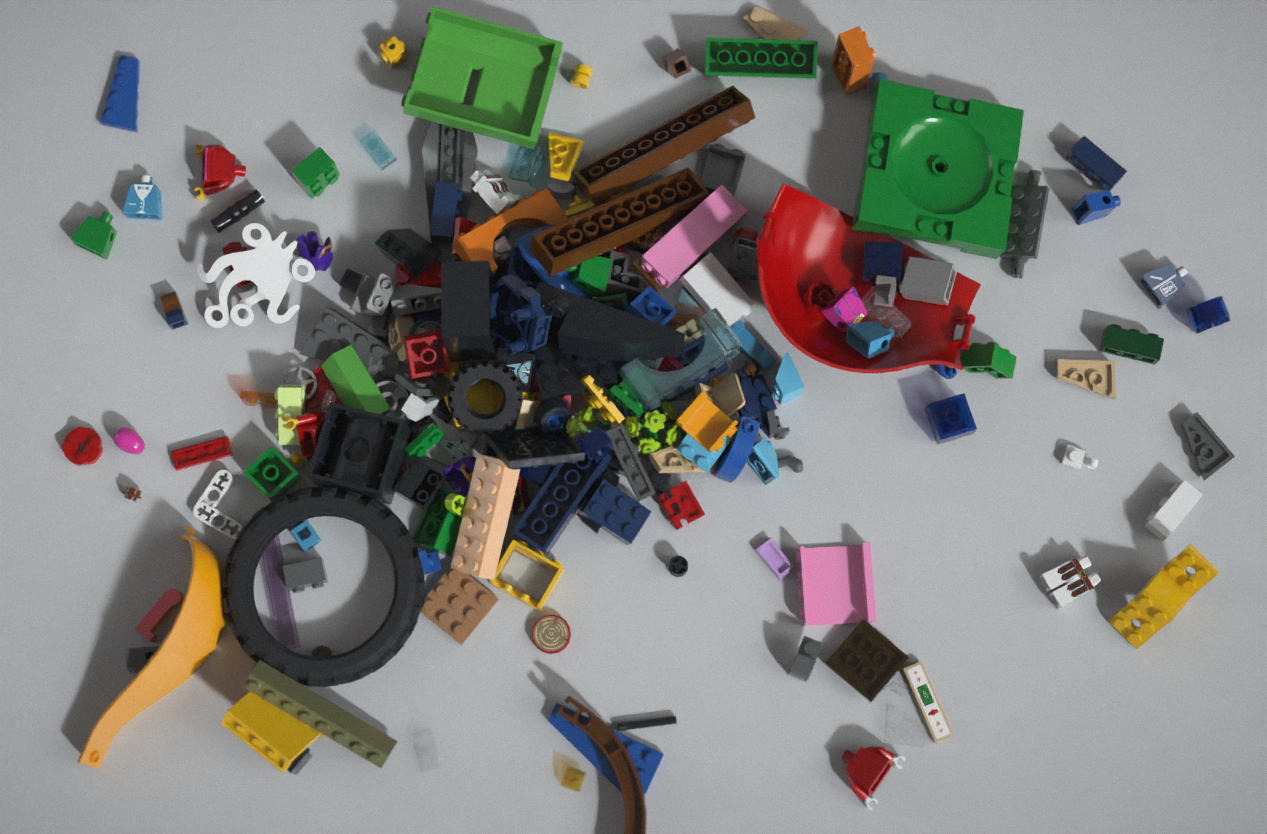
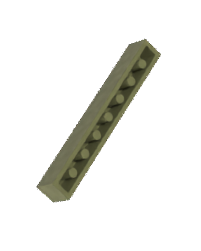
(320, 713)

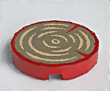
(551, 634)

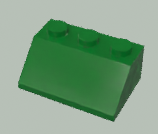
(438, 526)

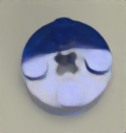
(1208, 313)

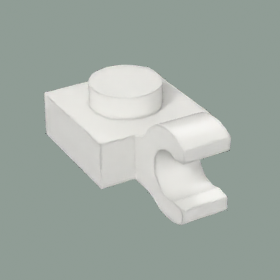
(1076, 459)

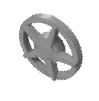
(300, 380)

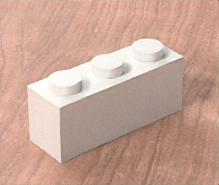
(1172, 509)

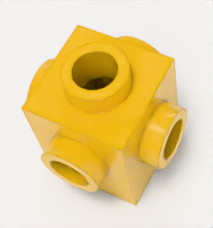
(393, 51)

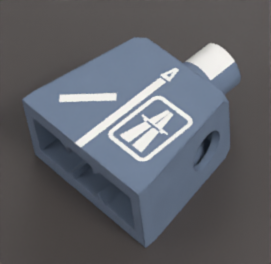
(1163, 283)

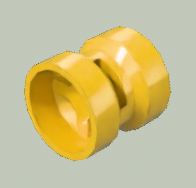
(581, 76)

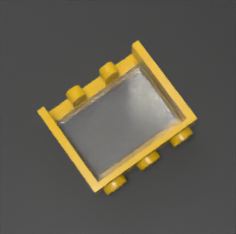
(527, 574)

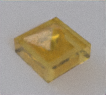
(573, 778)

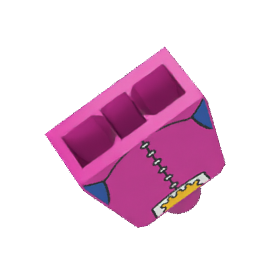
(845, 309)

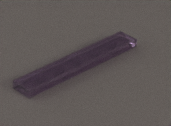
(280, 596)

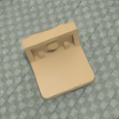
(725, 395)

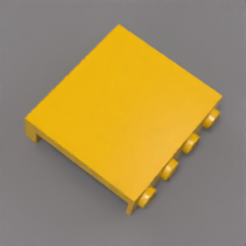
(269, 730)

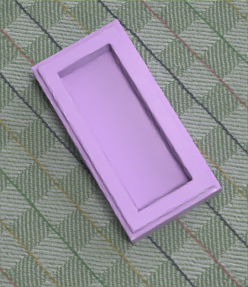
(774, 558)

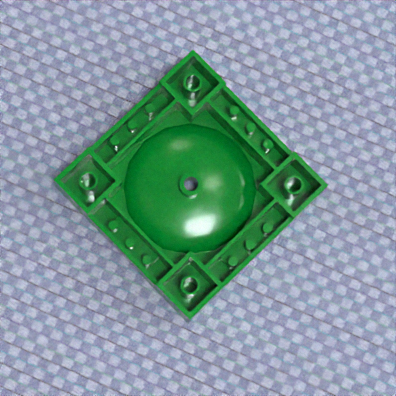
(969, 143)

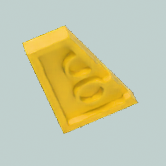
(563, 155)

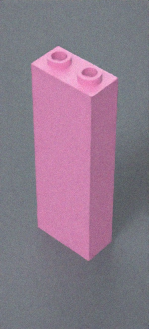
(693, 237)

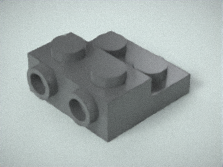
(424, 386)

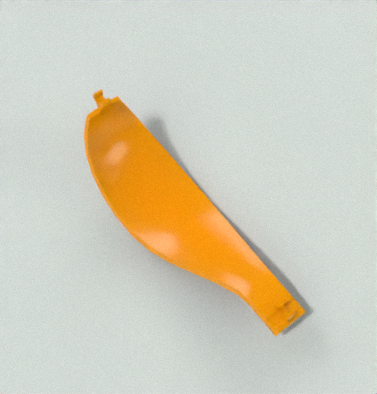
(179, 656)

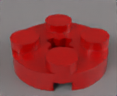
(83, 457)

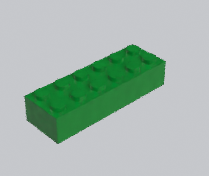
(761, 58)

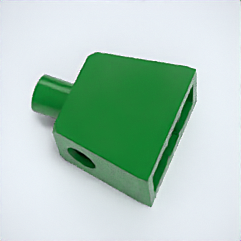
(96, 235)
(592, 275)

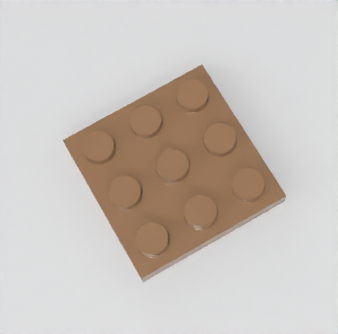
(458, 604)

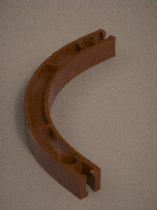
(621, 762)

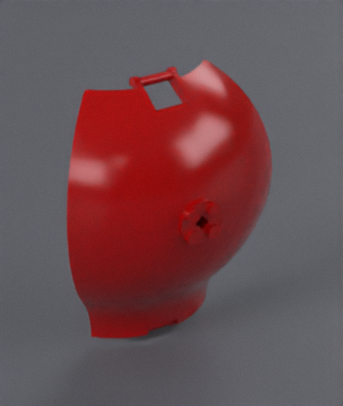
(812, 255)

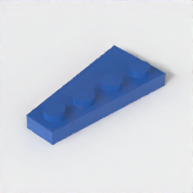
(123, 96)

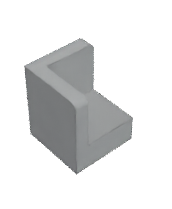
(885, 291)

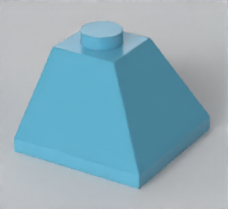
(764, 461)

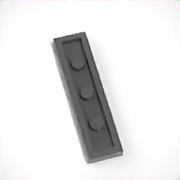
(630, 463)

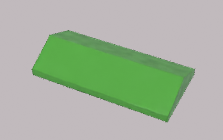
(354, 381)

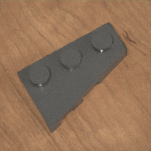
(1205, 445)

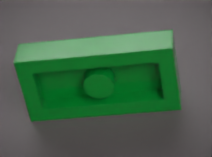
(425, 441)

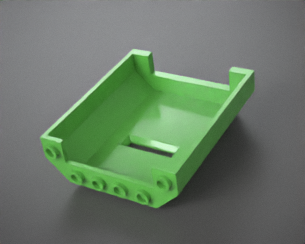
(512, 81)

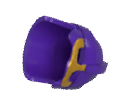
(310, 248)
(460, 475)

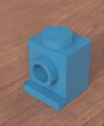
(298, 531)

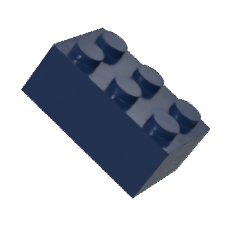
(615, 512)

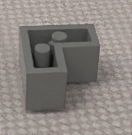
(620, 279)

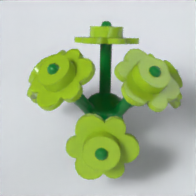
(653, 423)

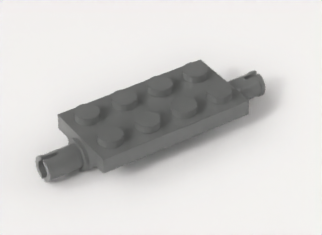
(1026, 222)

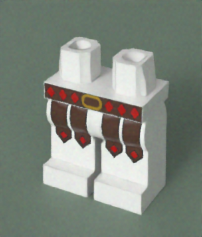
(494, 190)
(1075, 578)

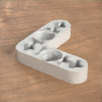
(211, 505)

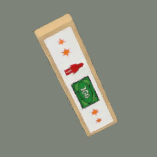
(927, 702)

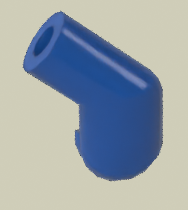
(945, 371)

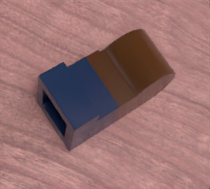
(174, 311)

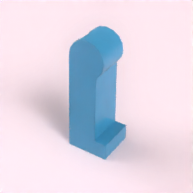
(752, 347)

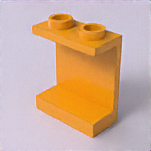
(706, 423)

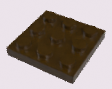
(867, 660)

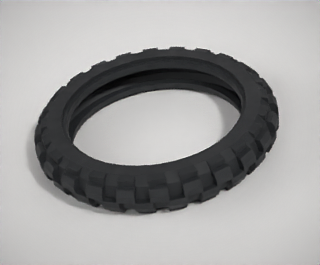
(261, 531)

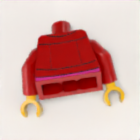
(217, 169)
(308, 432)

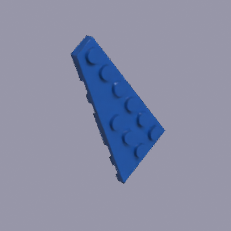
(645, 758)

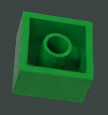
(316, 173)
(272, 474)

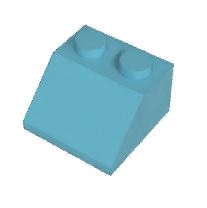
(787, 382)
(698, 454)

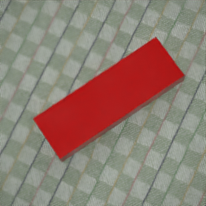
(201, 453)

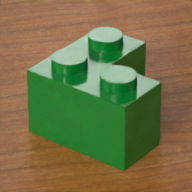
(989, 359)

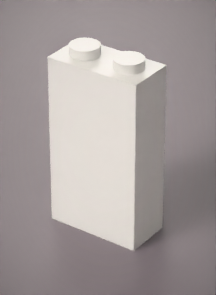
(716, 289)

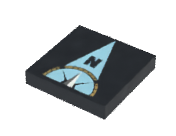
(521, 365)

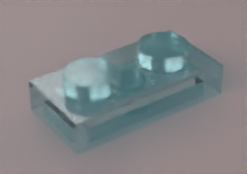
(378, 150)

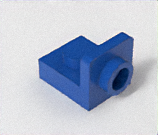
(430, 562)

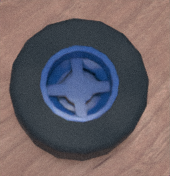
(552, 416)

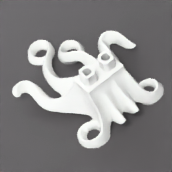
(267, 267)

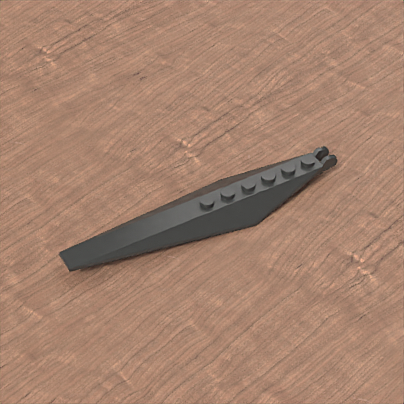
(451, 158)

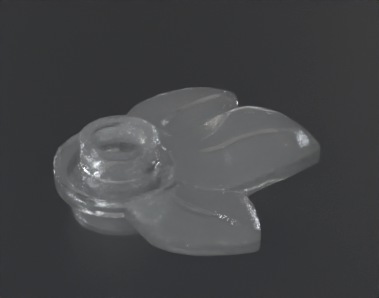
(694, 480)

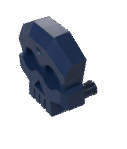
(518, 315)

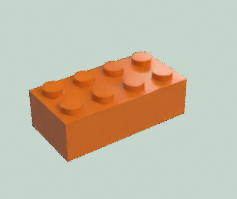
(853, 60)

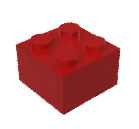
(426, 354)

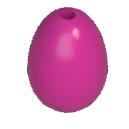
(129, 441)

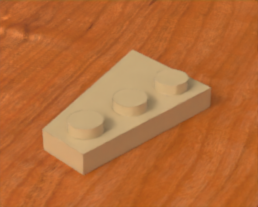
(771, 26)
(1090, 375)
(671, 461)

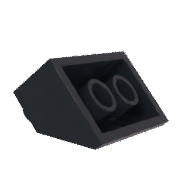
(408, 250)

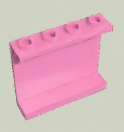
(836, 585)

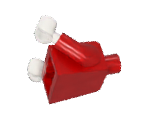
(868, 769)

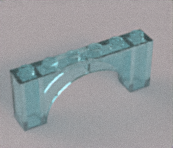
(654, 386)

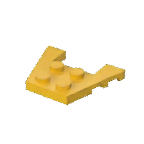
(597, 400)

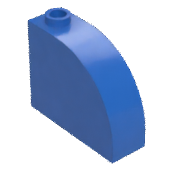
(738, 450)

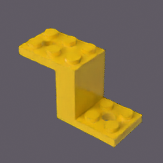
(1163, 596)

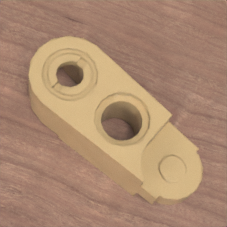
(397, 329)

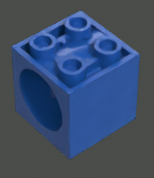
(652, 307)

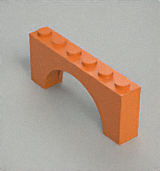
(536, 211)

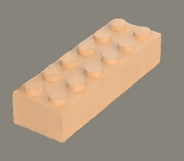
(485, 517)

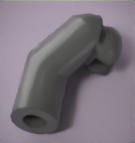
(790, 461)

